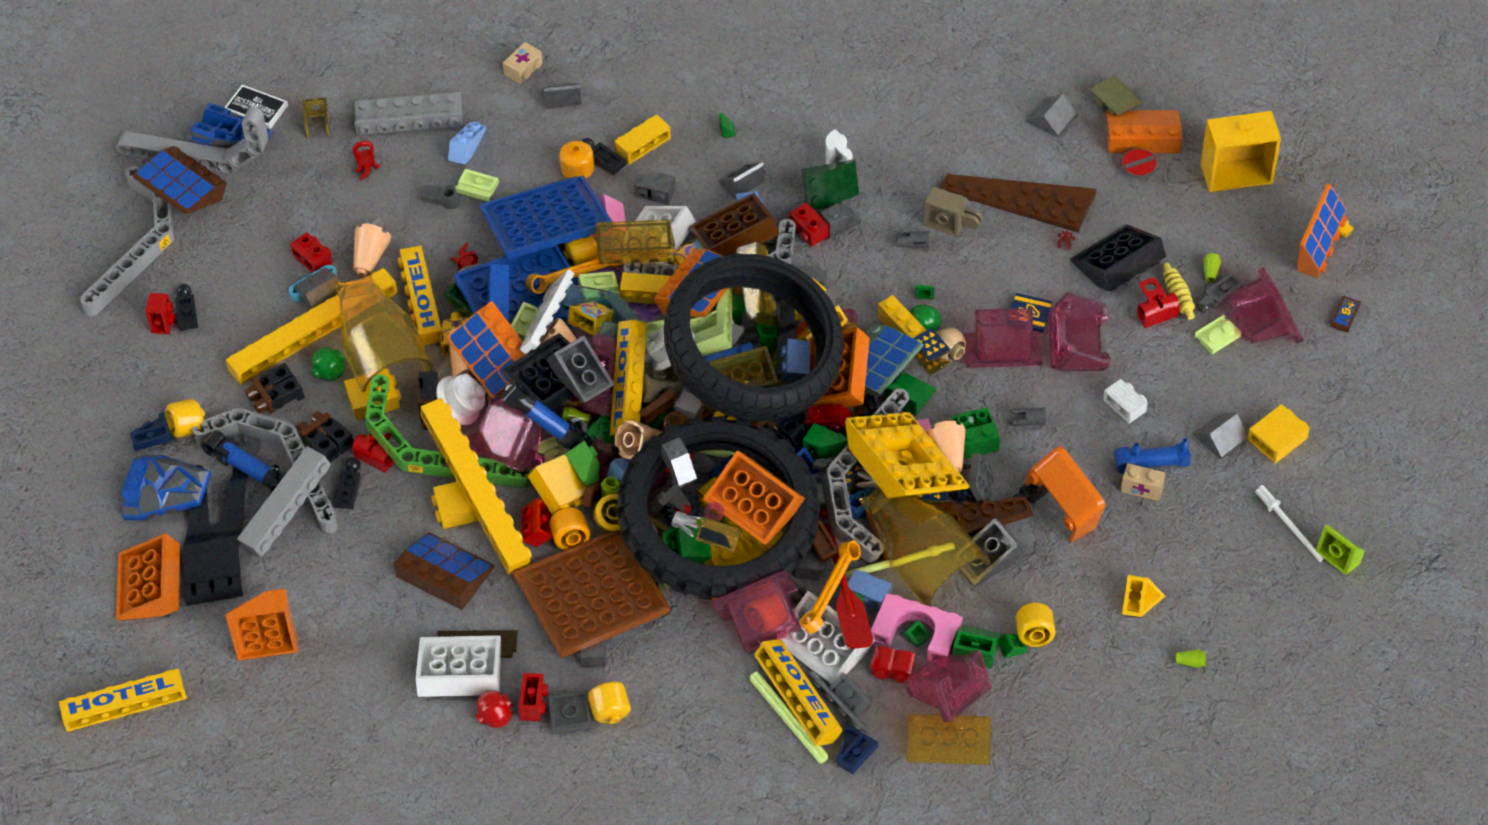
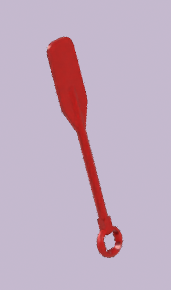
(850, 609)

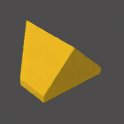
(1140, 596)

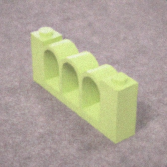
(715, 330)

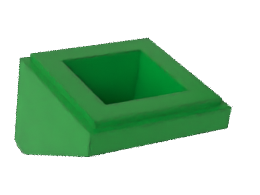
(726, 126)
(924, 292)
(916, 633)
(1011, 645)

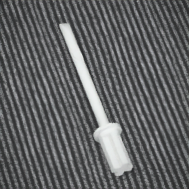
(1273, 504)

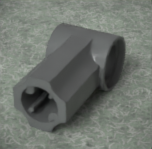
(446, 195)

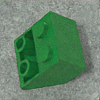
(980, 432)
(824, 442)
(687, 545)
(972, 639)

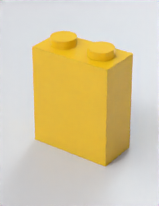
(359, 400)
(1278, 433)
(558, 484)
(452, 506)

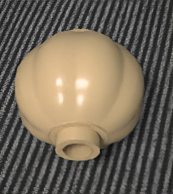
(955, 341)

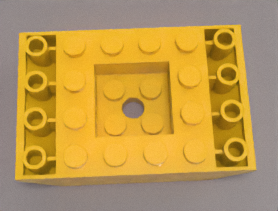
(901, 456)

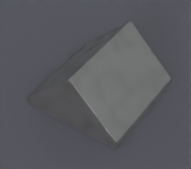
(562, 95)
(1053, 115)
(744, 178)
(317, 288)
(1222, 434)

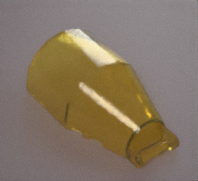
(376, 331)
(920, 541)

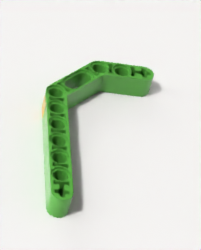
(417, 456)

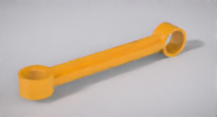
(548, 279)
(812, 620)

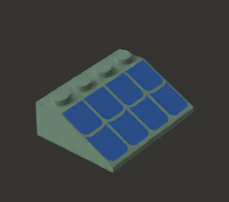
(887, 356)

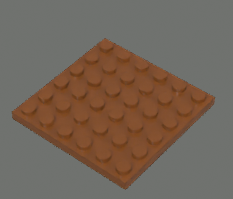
(590, 593)

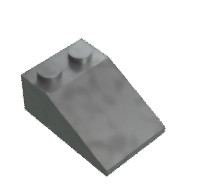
(580, 370)
(999, 547)

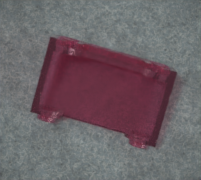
(1076, 334)

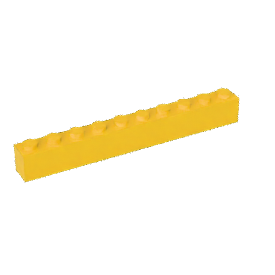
(295, 335)
(475, 485)

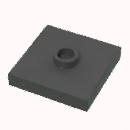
(569, 712)

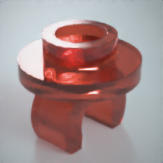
(1067, 237)

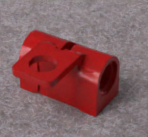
(1158, 306)
(371, 452)

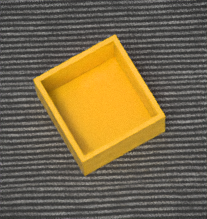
(1240, 151)

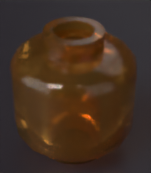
(674, 417)

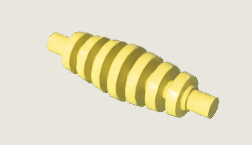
(1178, 286)

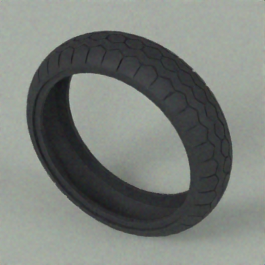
(778, 279)

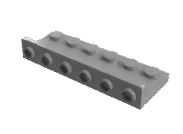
(408, 113)

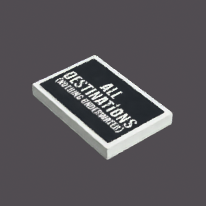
(248, 97)

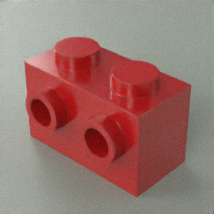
(809, 224)
(310, 252)
(160, 313)
(829, 416)
(536, 523)
(532, 696)

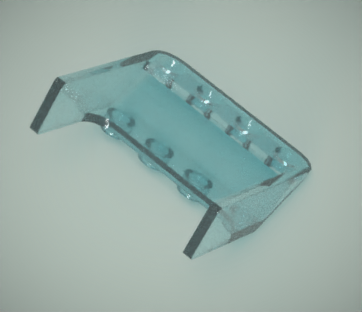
(622, 312)

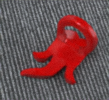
(364, 158)
(463, 260)

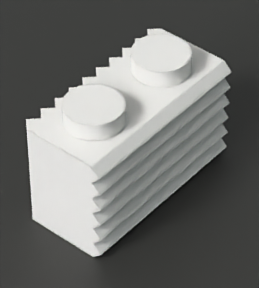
(1125, 400)

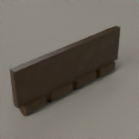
(508, 638)

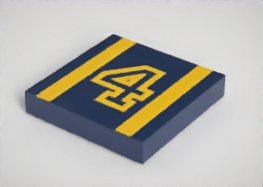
(1040, 308)

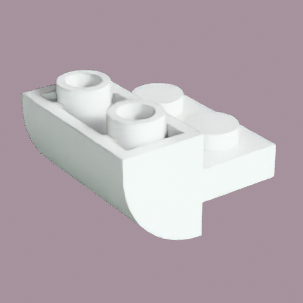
(837, 148)

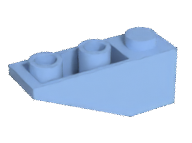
(465, 143)

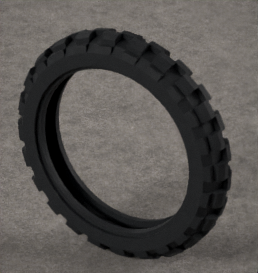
(726, 435)

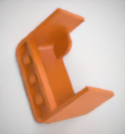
(1070, 490)

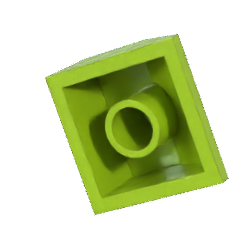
(1339, 550)

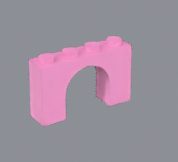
(898, 611)

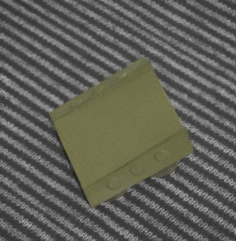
(1114, 96)

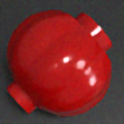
(494, 709)

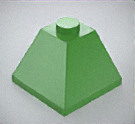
(585, 462)

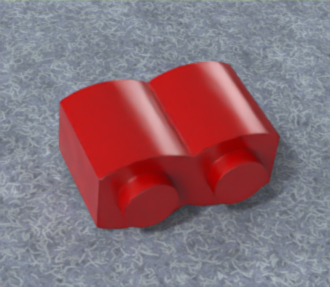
(892, 664)

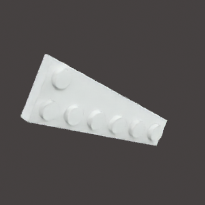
(554, 294)

